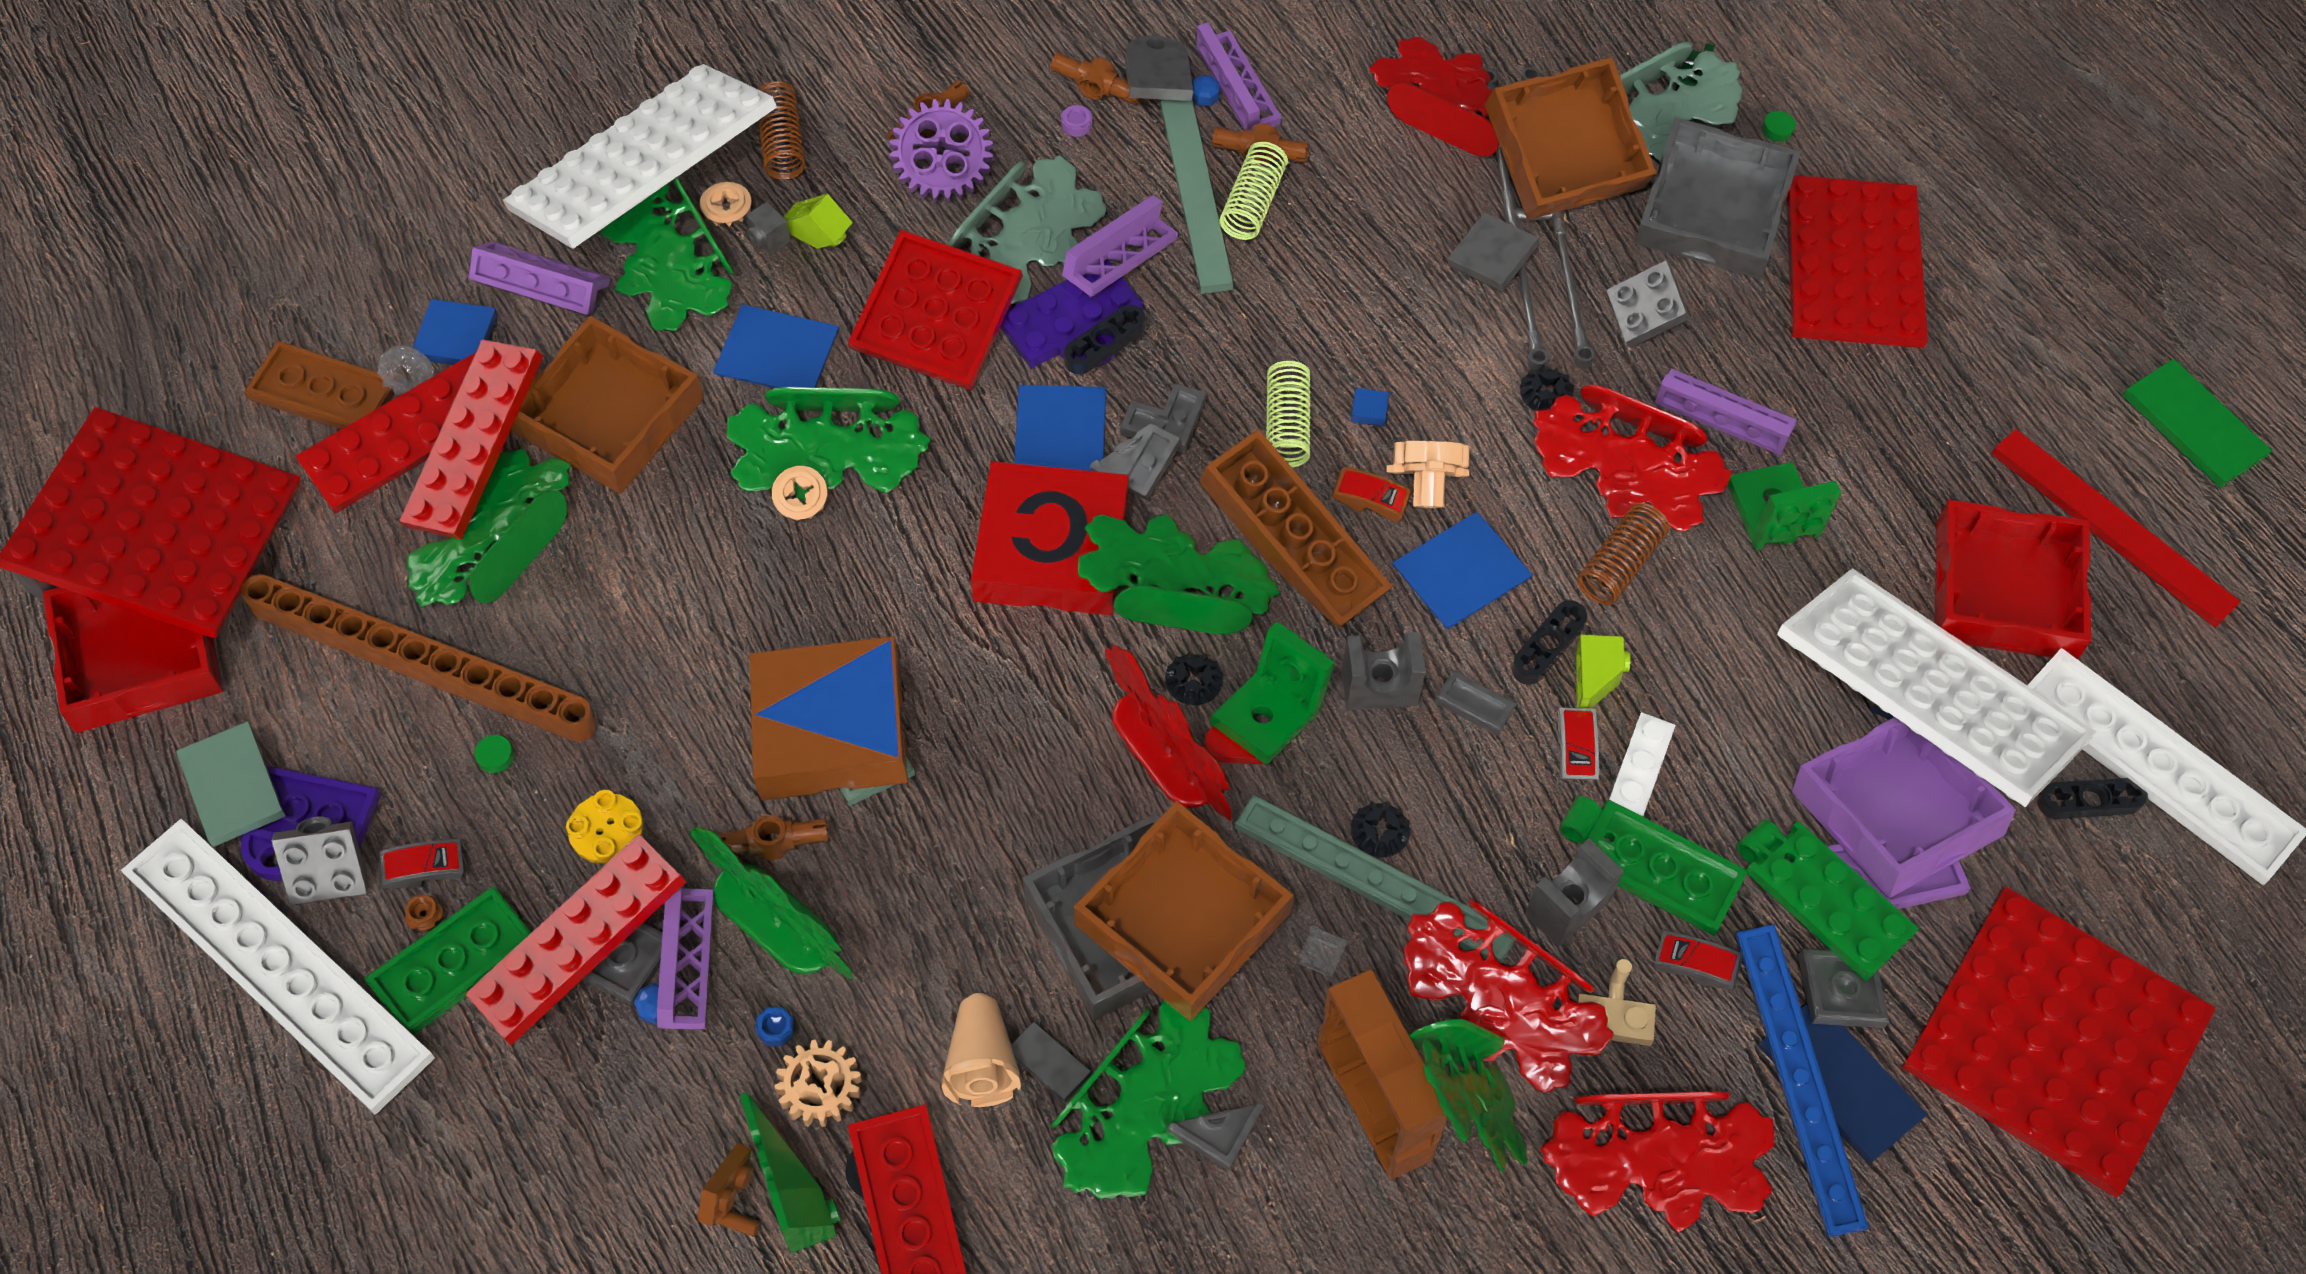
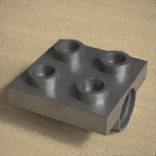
(1648, 304)
(320, 861)

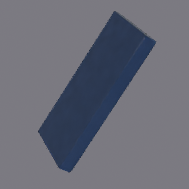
(1864, 1097)

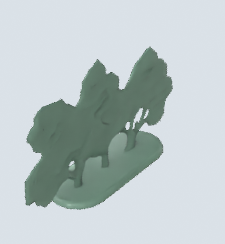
(1710, 100)
(1039, 225)

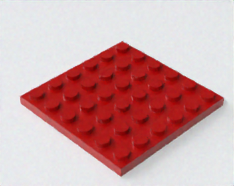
(151, 522)
(2060, 1041)

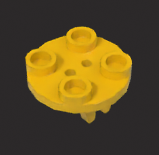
(593, 817)

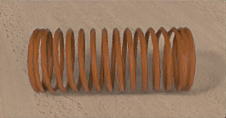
(767, 155)
(1608, 578)

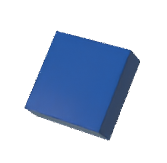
(1370, 407)

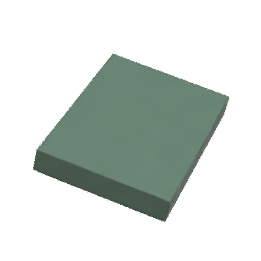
(230, 784)

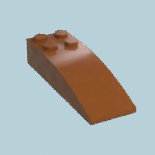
(1293, 529)

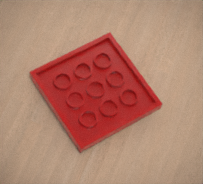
(935, 309)

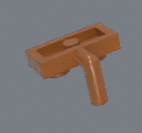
(721, 1190)

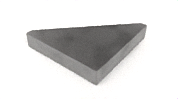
(1217, 1134)

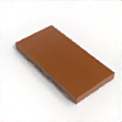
(316, 386)

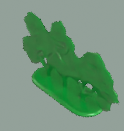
(667, 262)
(821, 442)
(501, 515)
(1170, 561)
(769, 911)
(1153, 1094)
(1471, 1094)

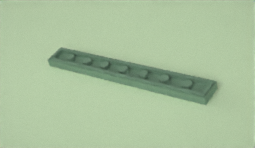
(1196, 196)
(1356, 869)

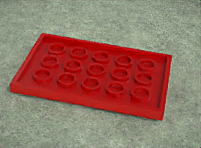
(1855, 262)

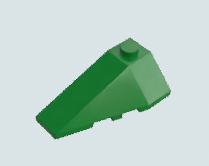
(795, 1195)

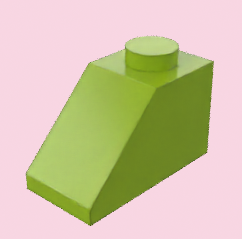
(818, 221)
(1599, 667)

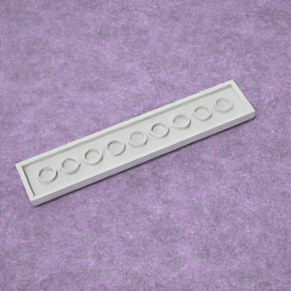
(279, 966)

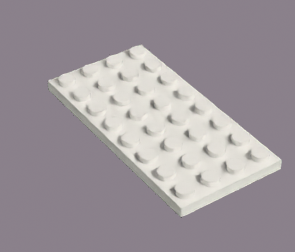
(638, 154)
(1937, 686)

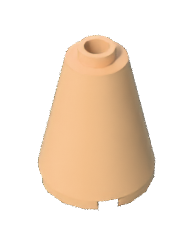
(980, 1055)

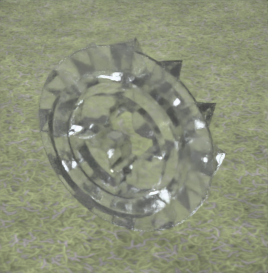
(412, 360)

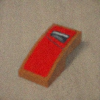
(1363, 489)

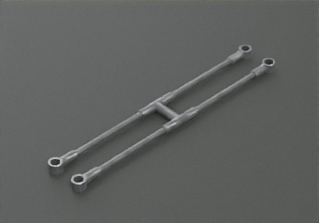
(1513, 217)

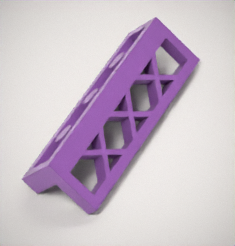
(1231, 83)
(1110, 243)
(536, 276)
(1725, 411)
(671, 966)

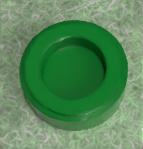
(1778, 126)
(494, 754)

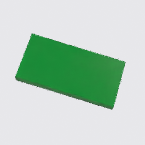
(2197, 423)
(447, 961)

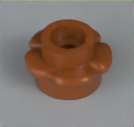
(419, 904)

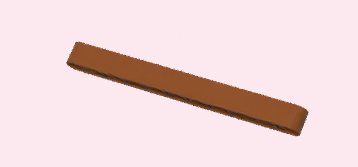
(428, 668)

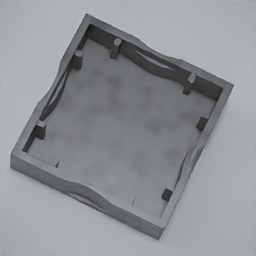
(1717, 198)
(1054, 892)

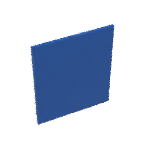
(775, 349)
(1060, 426)
(1462, 570)

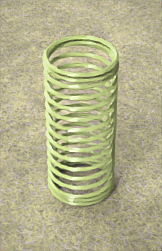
(1261, 171)
(1289, 386)

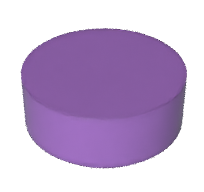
(1076, 120)

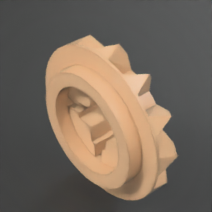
(713, 198)
(784, 488)

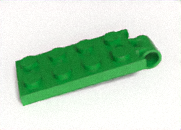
(1658, 862)
(1826, 896)

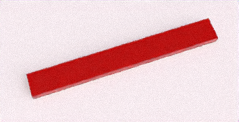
(2116, 528)

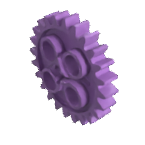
(937, 178)

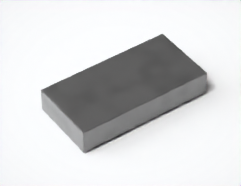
(1475, 703)
(1049, 1062)

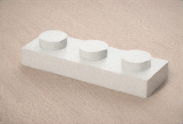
(1642, 763)

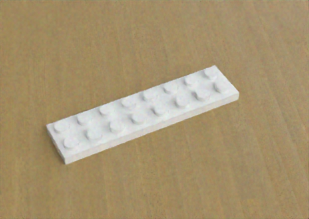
(2172, 770)

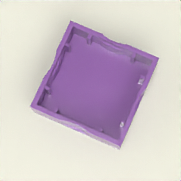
(1901, 805)

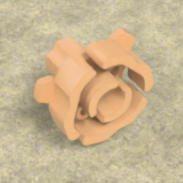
(1430, 464)

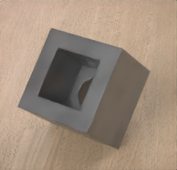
(767, 228)

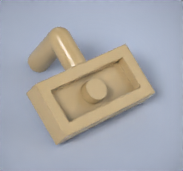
(1627, 1019)

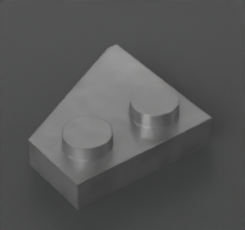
(1141, 458)

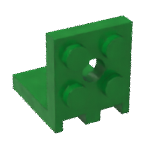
(1789, 509)
(1279, 692)

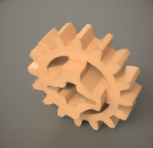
(806, 1092)

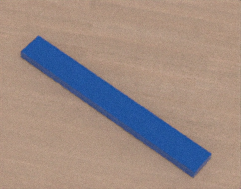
(1802, 1082)

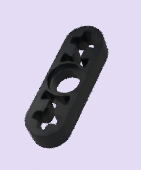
(1111, 326)
(1549, 627)
(2080, 808)

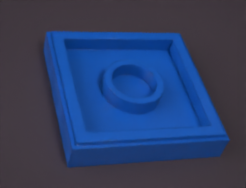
(453, 330)

